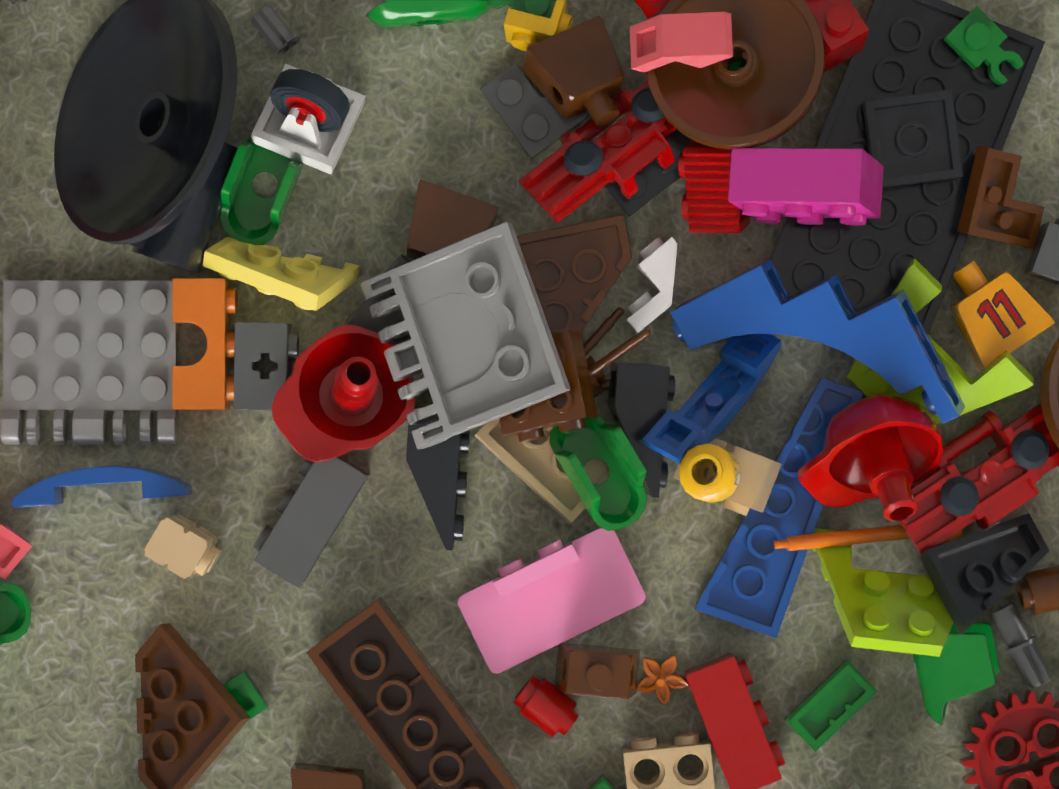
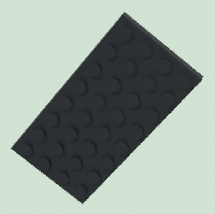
(919, 220)

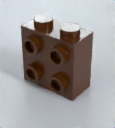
(564, 410)

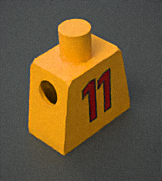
(995, 314)

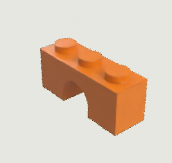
(209, 306)

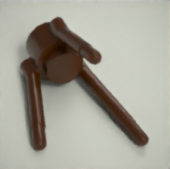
(595, 368)

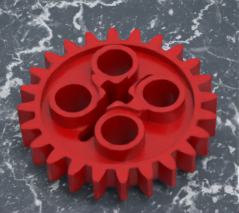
(1022, 723)

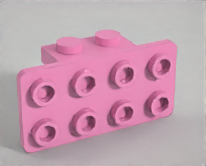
(550, 598)

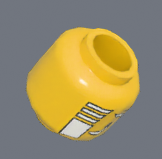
(694, 471)

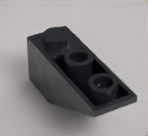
(637, 403)
(440, 480)

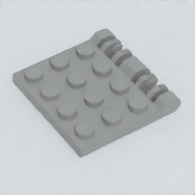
(471, 334)
(90, 353)

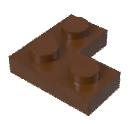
(989, 203)

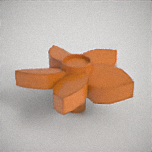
(661, 678)

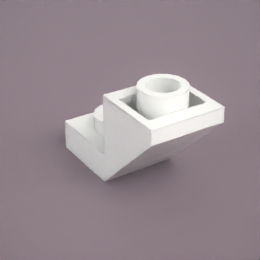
(659, 270)

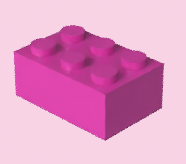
(806, 185)

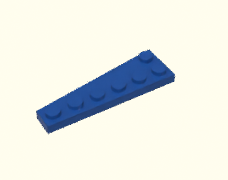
(752, 577)

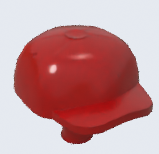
(340, 396)
(875, 453)

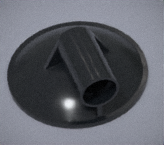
(148, 129)

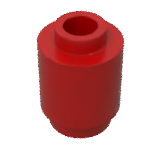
(546, 706)

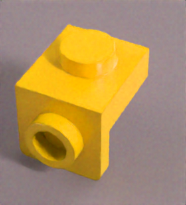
(527, 29)

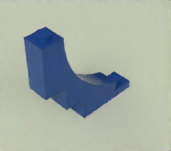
(880, 336)

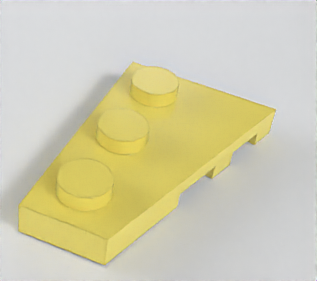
(294, 279)

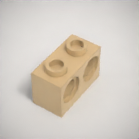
(667, 757)

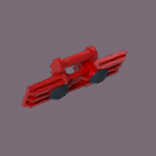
(617, 155)
(989, 490)

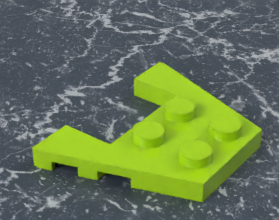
(998, 380)
(885, 607)

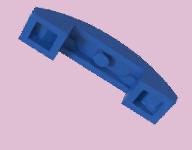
(717, 399)
(50, 492)

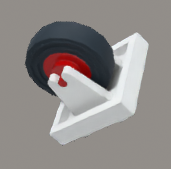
(308, 118)

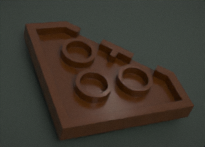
(575, 268)
(186, 714)

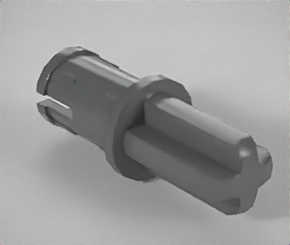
(1021, 645)

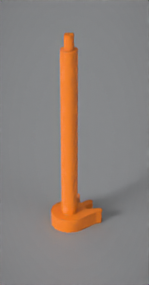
(847, 537)

